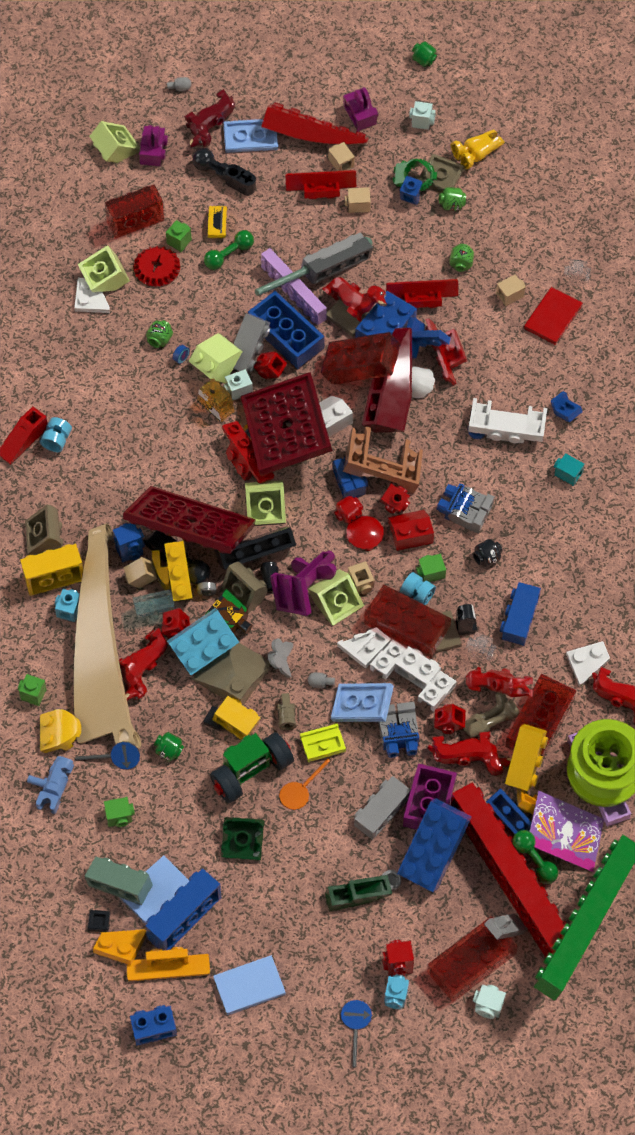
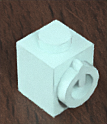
(422, 115)
(238, 384)
(489, 1001)

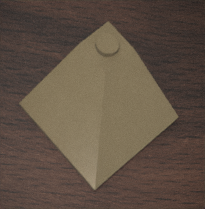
(234, 673)

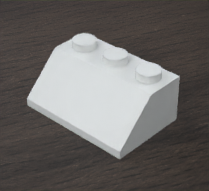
(335, 413)

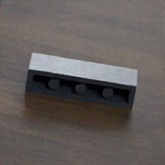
(258, 547)

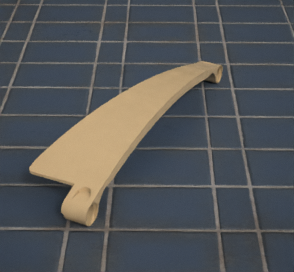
(98, 681)

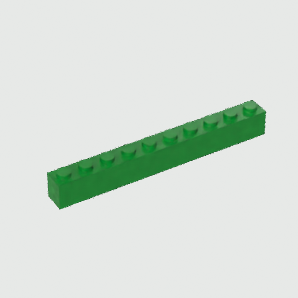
(587, 919)

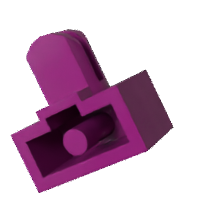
(360, 109)
(152, 146)

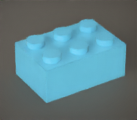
(203, 641)

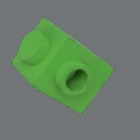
(178, 235)
(431, 568)
(32, 689)
(119, 812)

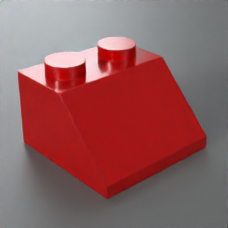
(411, 530)

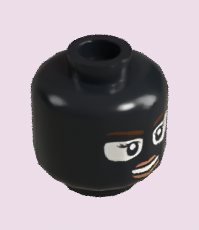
(487, 553)

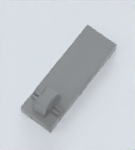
(506, 926)

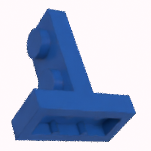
(425, 337)

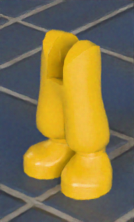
(476, 148)

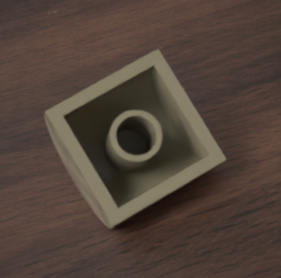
(43, 531)
(244, 586)

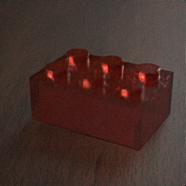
(134, 211)

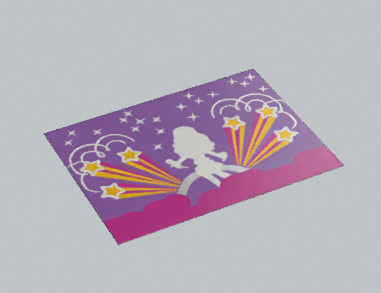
(566, 831)

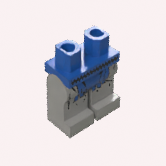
(466, 506)
(401, 735)

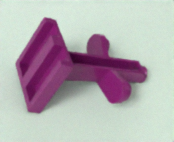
(292, 592)

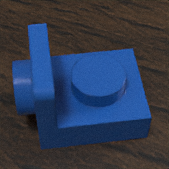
(410, 190)

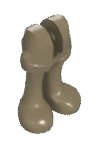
(501, 712)

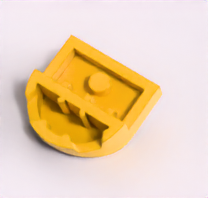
(58, 730)

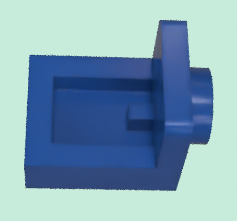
(565, 408)

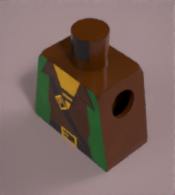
(232, 612)

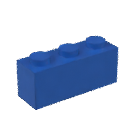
(520, 613)
(509, 812)

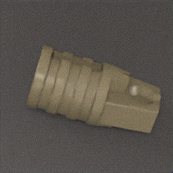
(286, 713)

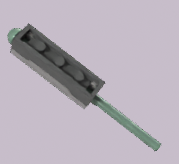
(327, 261)

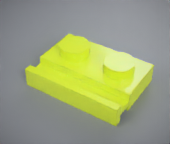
(322, 742)

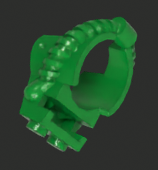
(402, 170)

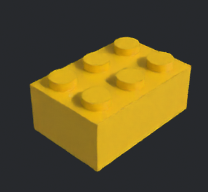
(52, 569)

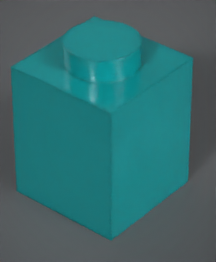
(568, 469)

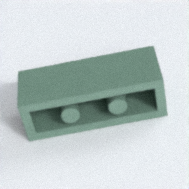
(118, 880)

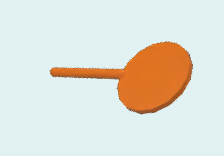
(296, 795)

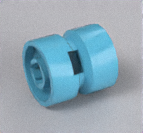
(56, 434)
(416, 588)

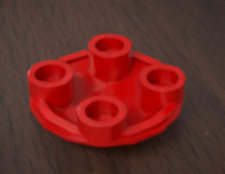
(365, 533)

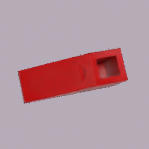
(24, 433)

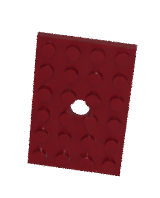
(270, 407)
(170, 514)

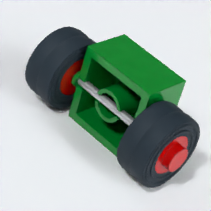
(248, 760)

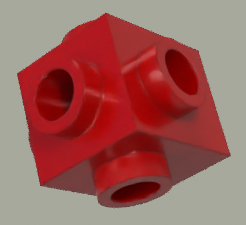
(270, 365)
(395, 492)
(174, 622)
(449, 718)

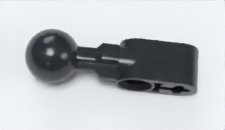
(234, 175)
(198, 570)

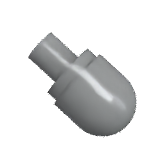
(180, 84)
(320, 680)

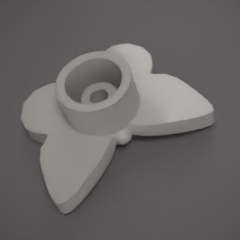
(279, 655)

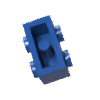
(128, 542)
(153, 1025)

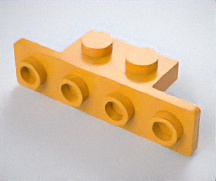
(168, 964)

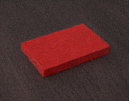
(553, 315)

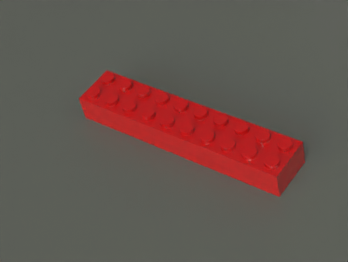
(509, 868)

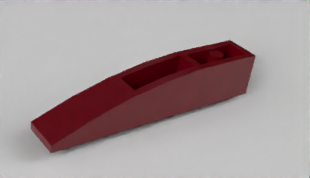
(391, 395)

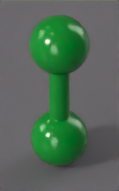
(214, 259)
(525, 842)

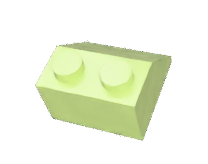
(114, 142)
(103, 271)
(216, 357)
(265, 502)
(336, 597)

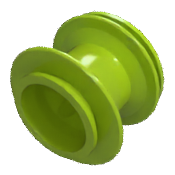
(593, 782)

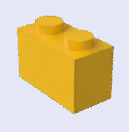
(236, 717)

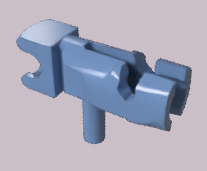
(54, 784)

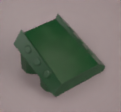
(242, 838)

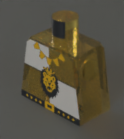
(214, 397)

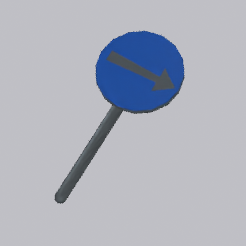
(124, 755)
(356, 1016)

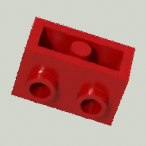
(398, 958)

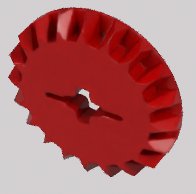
(163, 274)

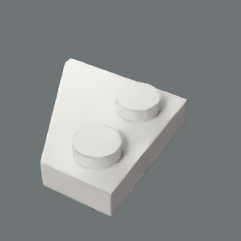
(89, 301)
(365, 646)
(587, 660)

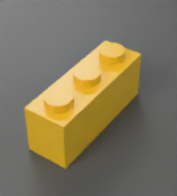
(178, 570)
(526, 757)

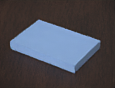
(248, 136)
(362, 702)
(165, 882)
(249, 985)

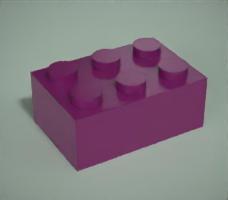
(426, 786)

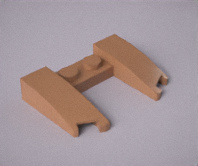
(359, 462)

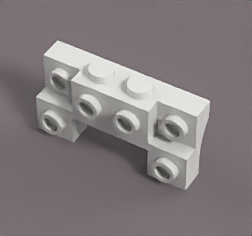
(507, 425)
(417, 669)

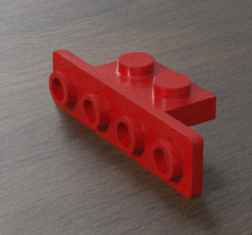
(321, 183)
(424, 293)
(449, 354)
(242, 454)

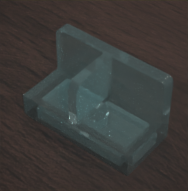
(153, 603)

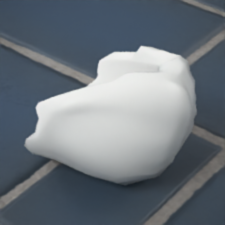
(421, 382)

